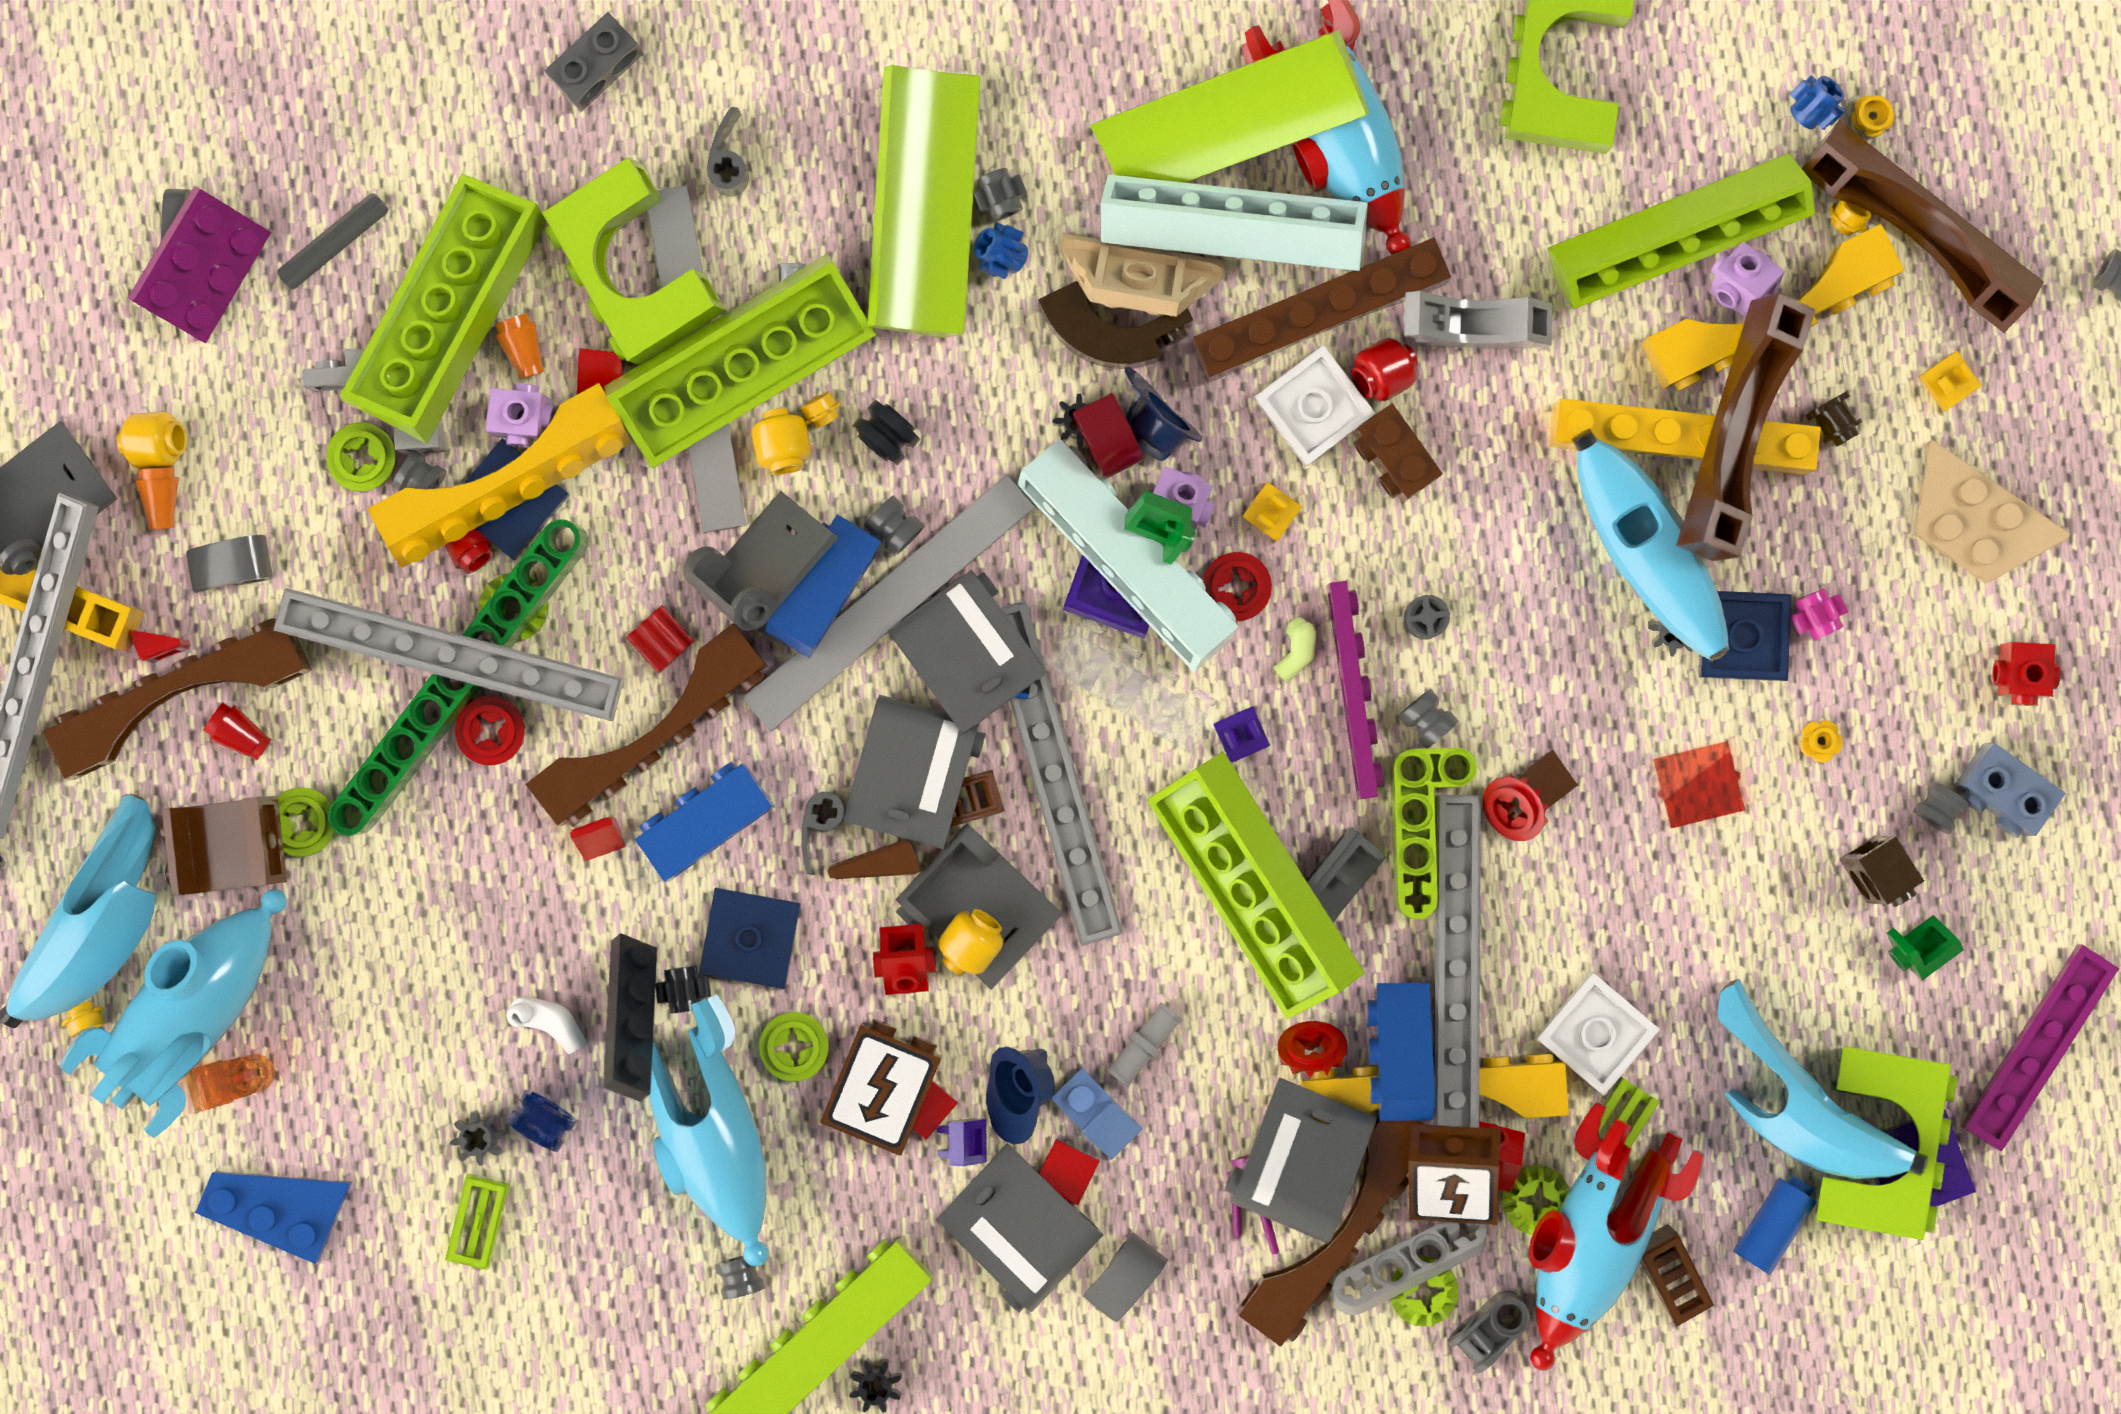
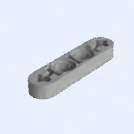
(1414, 1270)

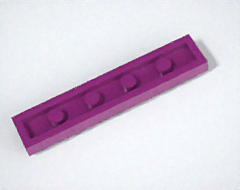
(1355, 689)
(2039, 1047)

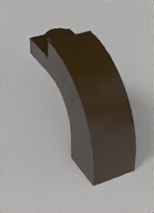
(1102, 343)

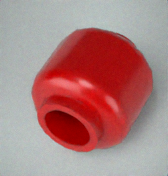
(1384, 369)

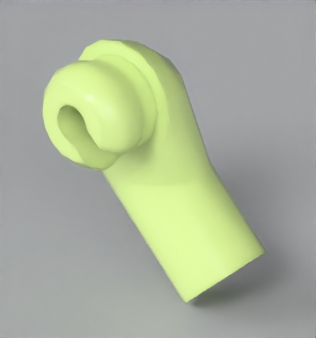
(1302, 649)

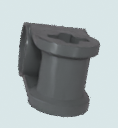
(1489, 1332)

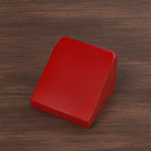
(597, 367)
(156, 647)
(598, 838)

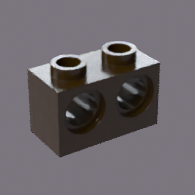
(1882, 871)

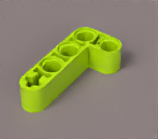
(1424, 832)

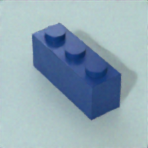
(824, 591)
(703, 820)
(1402, 1052)

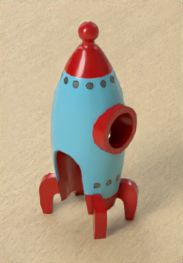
(1355, 158)
(1592, 1253)

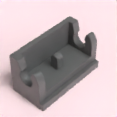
(1344, 871)

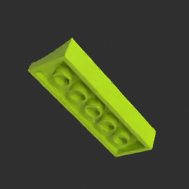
(1236, 114)
(923, 201)
(444, 307)
(739, 361)
(1256, 886)

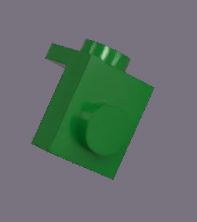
(1162, 522)
(1924, 947)

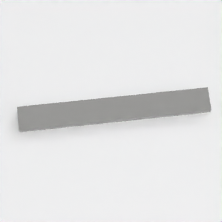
(713, 456)
(890, 602)
(40, 639)
(449, 654)
(1062, 799)
(1457, 961)

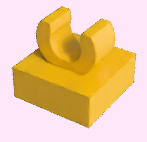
(1950, 381)
(1272, 511)

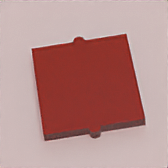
(1699, 784)

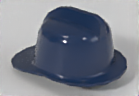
(1154, 423)
(1016, 1091)

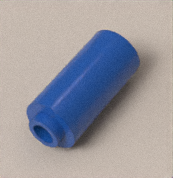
(1776, 1224)

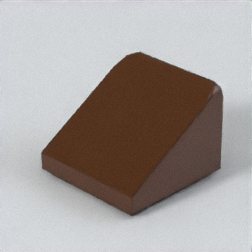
(1549, 776)

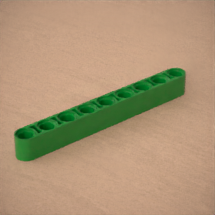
(439, 688)

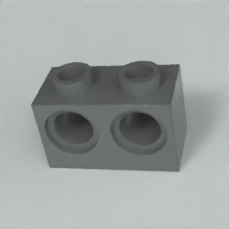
(594, 62)

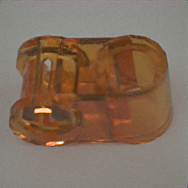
(224, 1081)

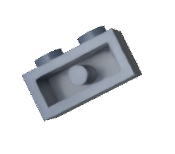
(2008, 790)

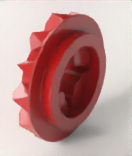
(1249, 569)
(469, 728)
(1501, 812)
(1308, 1036)

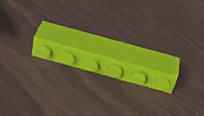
(1682, 230)
(828, 1335)

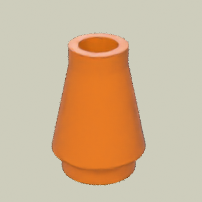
(521, 345)
(158, 495)

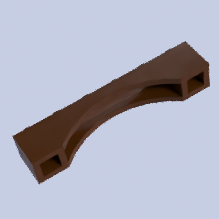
(1981, 269)
(1319, 309)
(1721, 496)
(719, 671)
(97, 735)
(1284, 1296)

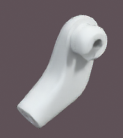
(547, 1017)

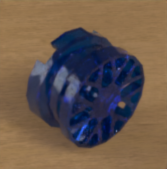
(545, 1115)

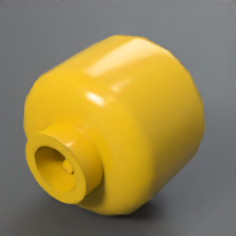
(152, 440)
(781, 442)
(970, 942)

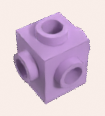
(1744, 277)
(508, 406)
(1188, 490)

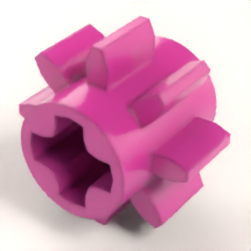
(1819, 614)

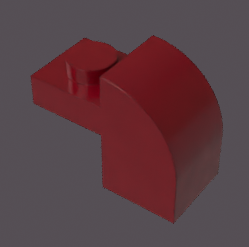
(1108, 436)

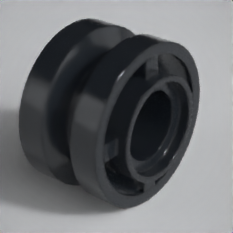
(886, 432)

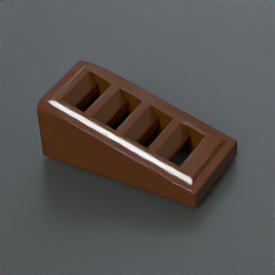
(992, 794)
(888, 860)
(1657, 1257)

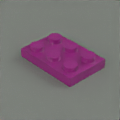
(199, 264)

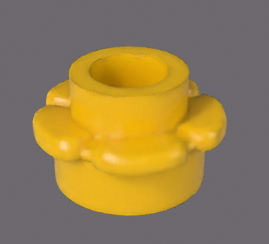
(1883, 111)
(1849, 218)
(821, 409)
(1810, 745)
(83, 1017)

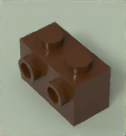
(1396, 454)

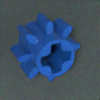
(1817, 102)
(1000, 250)

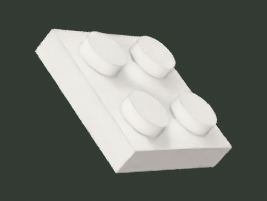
(1314, 406)
(1597, 1033)

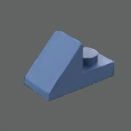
(1096, 1113)

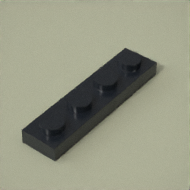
(630, 1018)

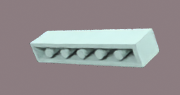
(1233, 222)
(1094, 522)

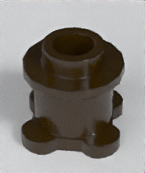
(1836, 420)

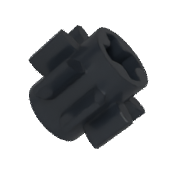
(1066, 421)
(682, 989)
(869, 1375)

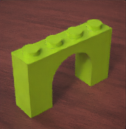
(1537, 108)
(584, 229)
(1921, 1091)

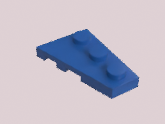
(275, 1209)

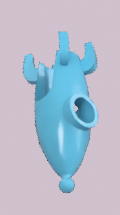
(180, 1012)
(717, 1154)

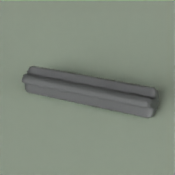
(332, 241)

